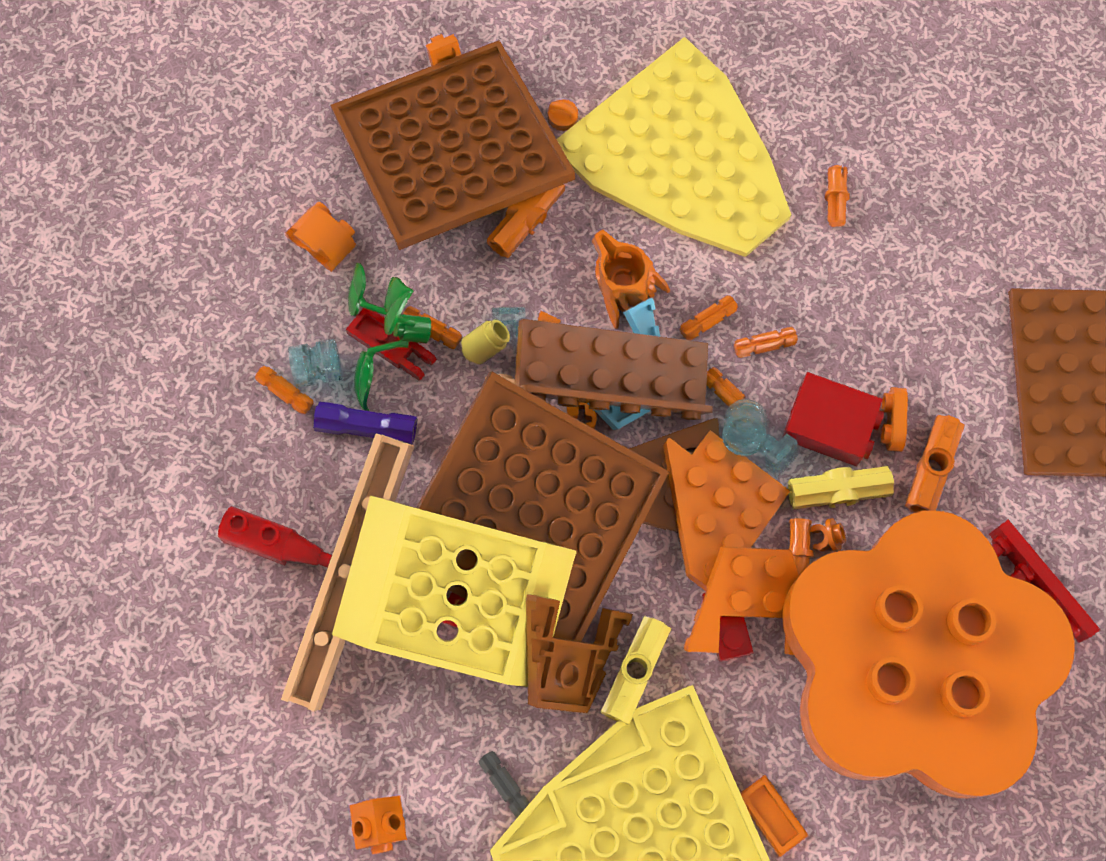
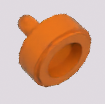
(562, 114)

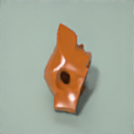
(624, 275)

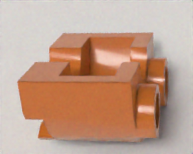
(322, 236)

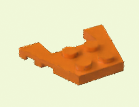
(743, 585)

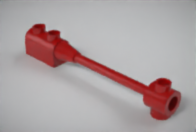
(278, 543)

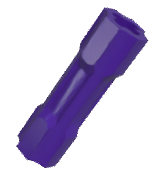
(340, 420)

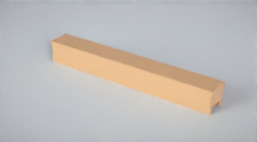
(319, 648)

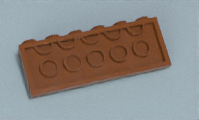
(612, 369)

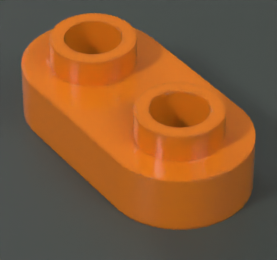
(895, 431)

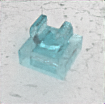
(509, 315)
(779, 454)

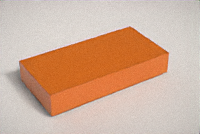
(773, 816)

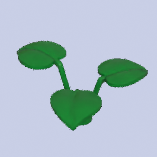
(406, 327)

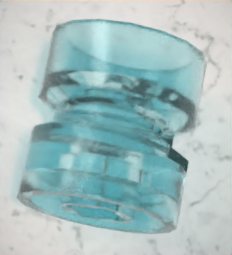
(315, 363)
(745, 427)

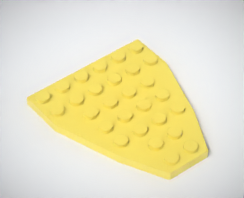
(682, 154)
(641, 797)

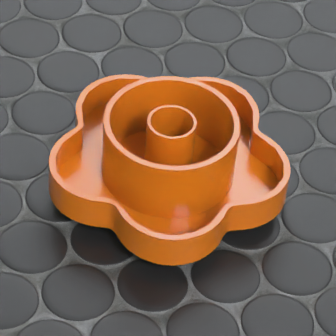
(925, 658)

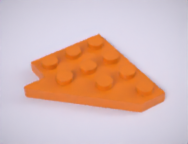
(717, 501)

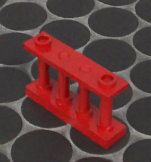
(1032, 569)

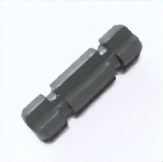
(504, 783)

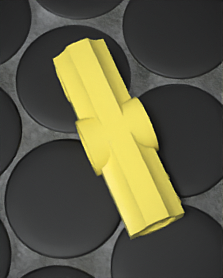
(840, 487)
(627, 690)

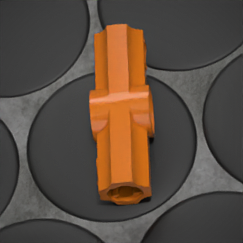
(521, 221)
(942, 448)

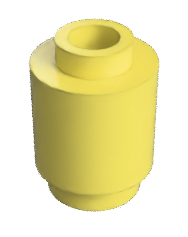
(485, 341)

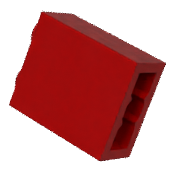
(834, 419)

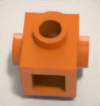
(378, 824)

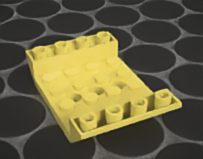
(402, 582)

